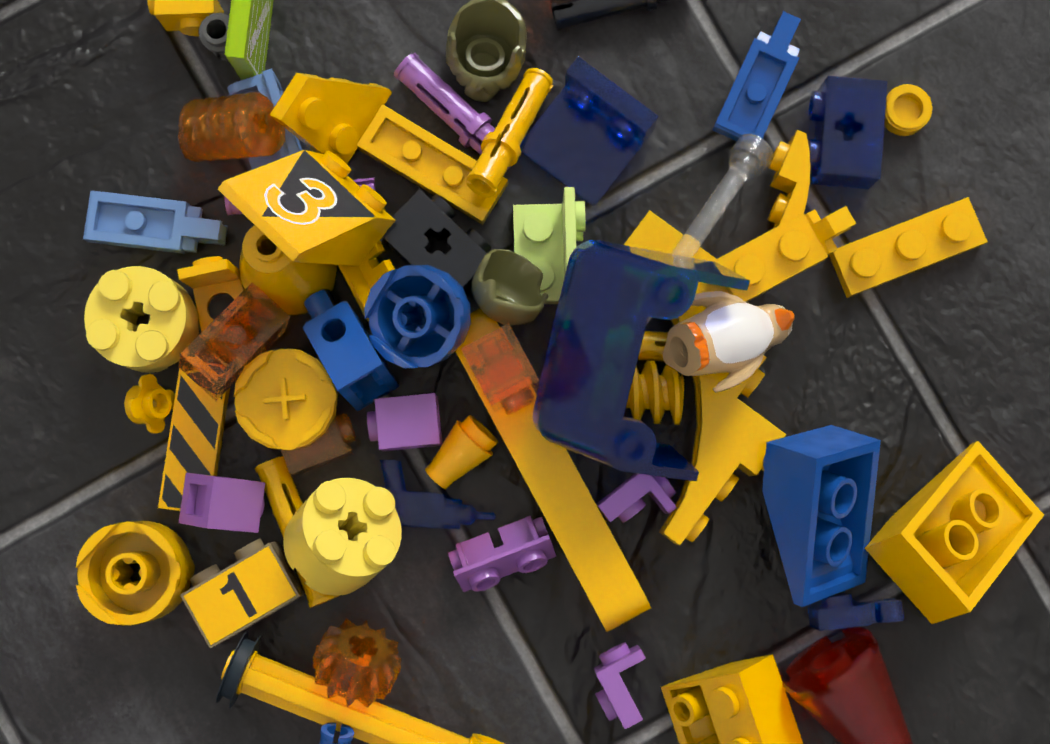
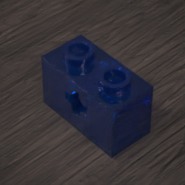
(861, 109)

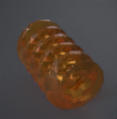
(229, 128)

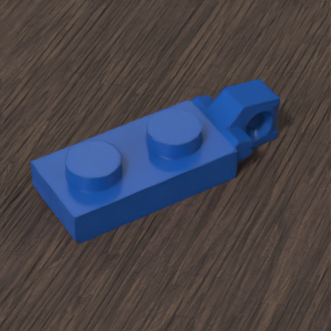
(760, 82)

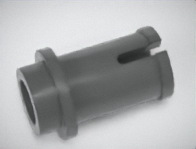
(214, 33)

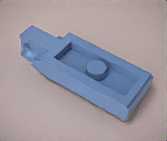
(149, 223)

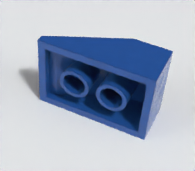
(821, 508)

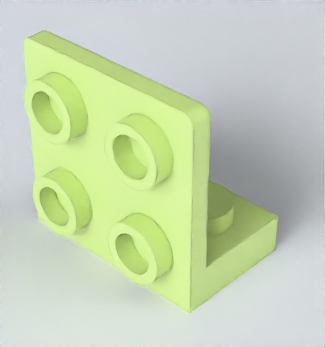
(548, 236)

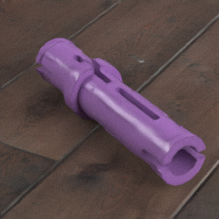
(444, 102)

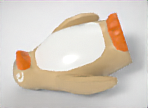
(726, 337)

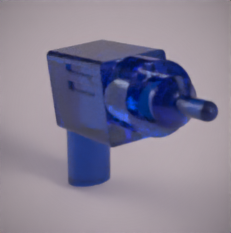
(427, 508)

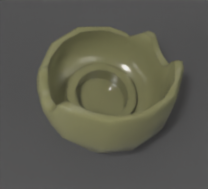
(508, 288)

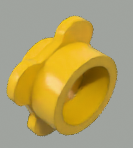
(149, 403)

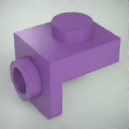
(615, 697)

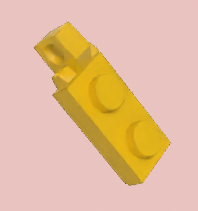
(785, 251)

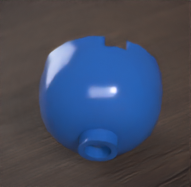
(417, 316)

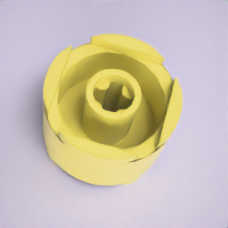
(118, 303)
(343, 535)

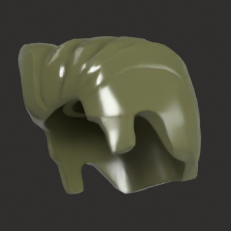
(486, 47)

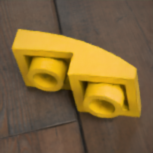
(791, 176)

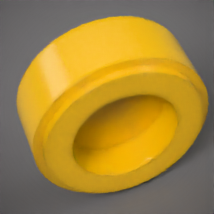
(907, 110)

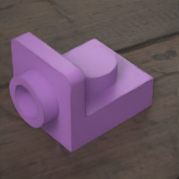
(627, 498)

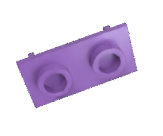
(524, 550)

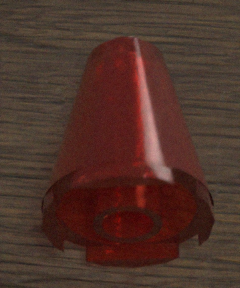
(848, 690)

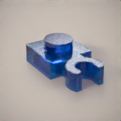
(840, 612)

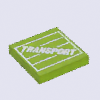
(248, 36)

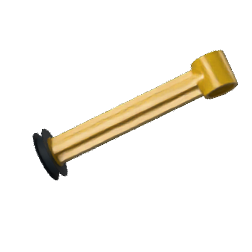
(298, 694)

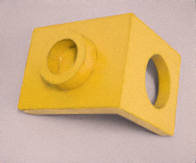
(210, 278)

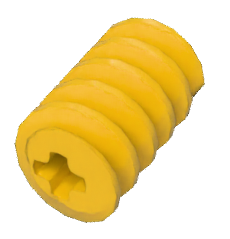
(656, 393)

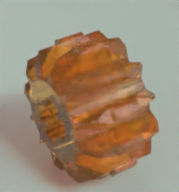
(356, 663)

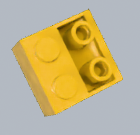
(733, 705)

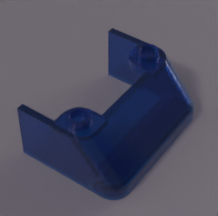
(597, 345)

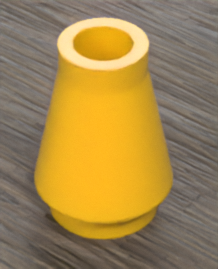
(462, 450)

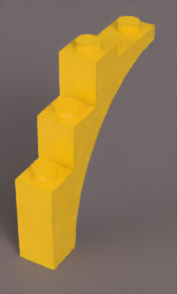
(726, 429)

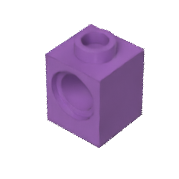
(405, 422)
(222, 503)

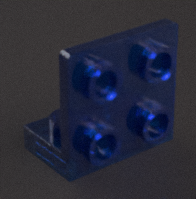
(589, 132)

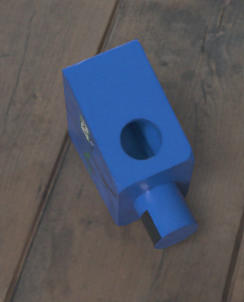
(347, 350)

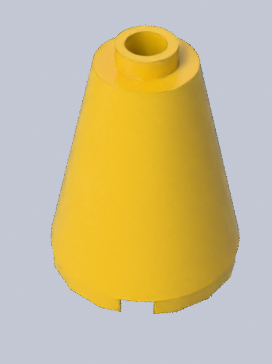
(278, 276)

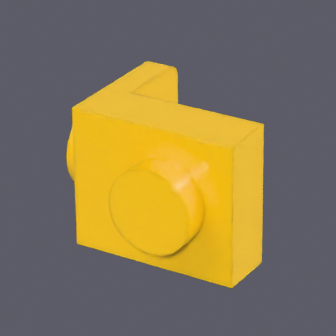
(183, 14)

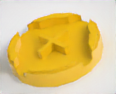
(285, 399)

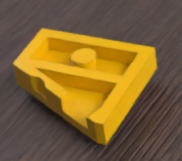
(329, 112)

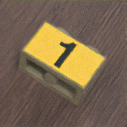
(242, 593)

